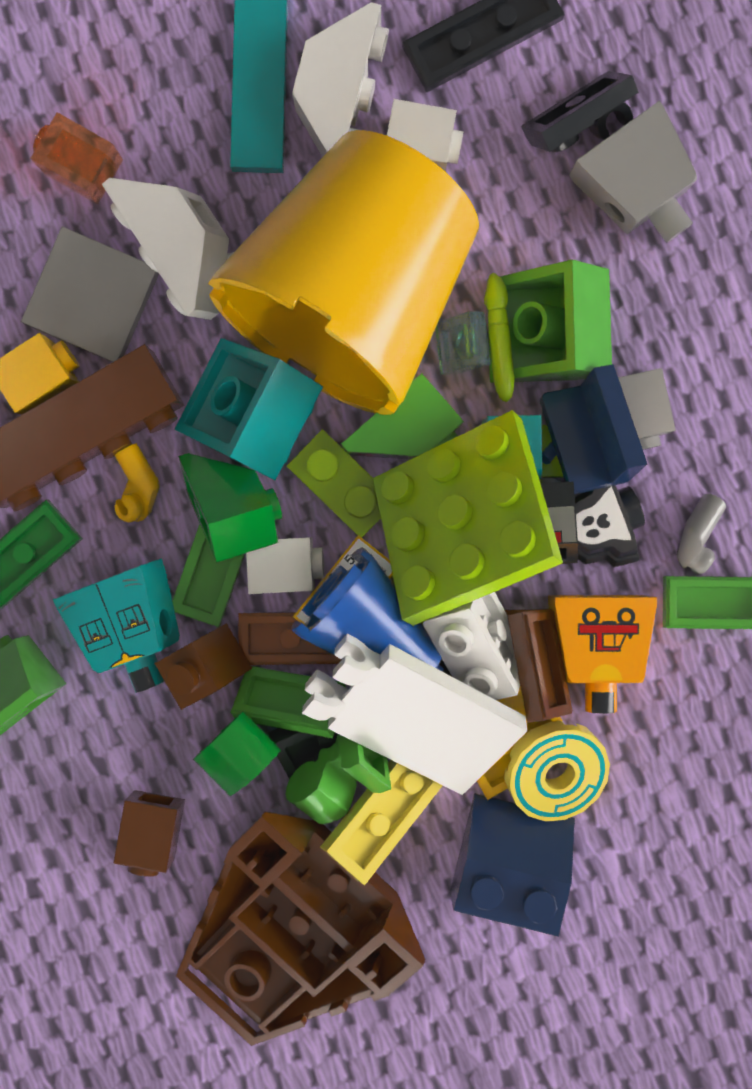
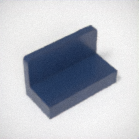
(593, 432)

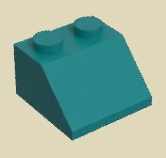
(249, 407)

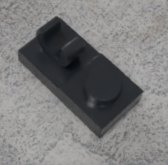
(587, 107)

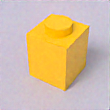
(36, 372)

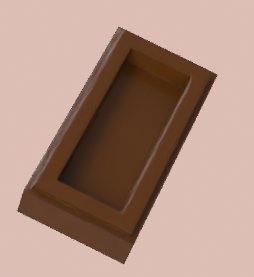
(540, 665)

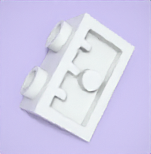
(477, 646)

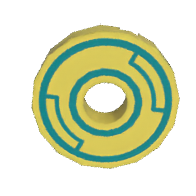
(571, 791)

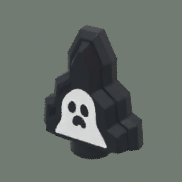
(607, 525)

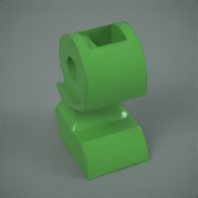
(328, 785)

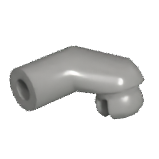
(696, 533)

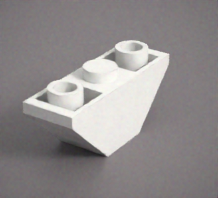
(334, 75)
(176, 239)

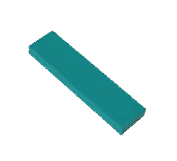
(259, 86)

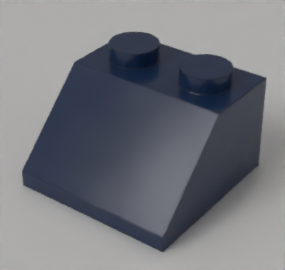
(513, 867)

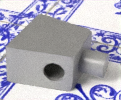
(639, 174)

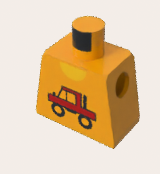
(604, 642)

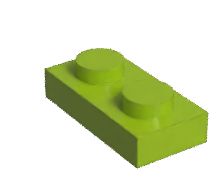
(338, 482)

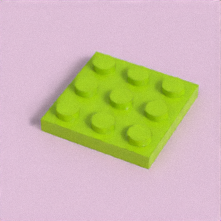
(465, 519)

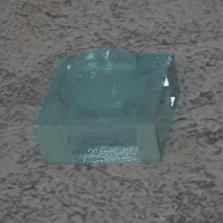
(462, 343)

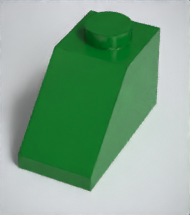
(230, 506)

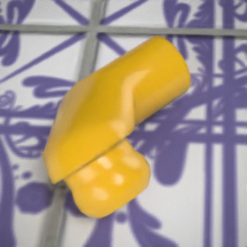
(141, 486)

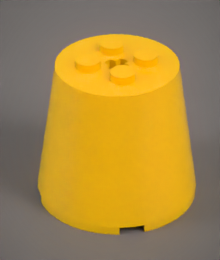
(353, 269)

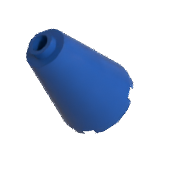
(365, 607)

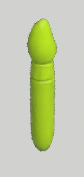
(499, 336)

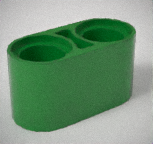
(237, 754)

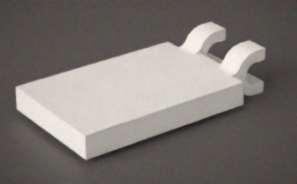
(413, 714)

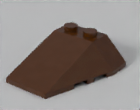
(296, 932)

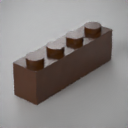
(83, 423)

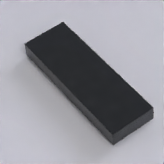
(476, 37)

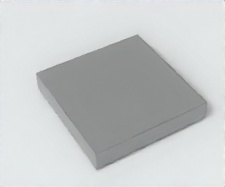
(90, 295)

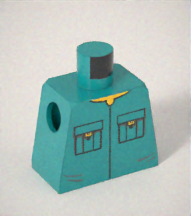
(124, 622)

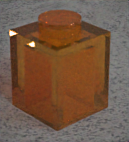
(75, 157)

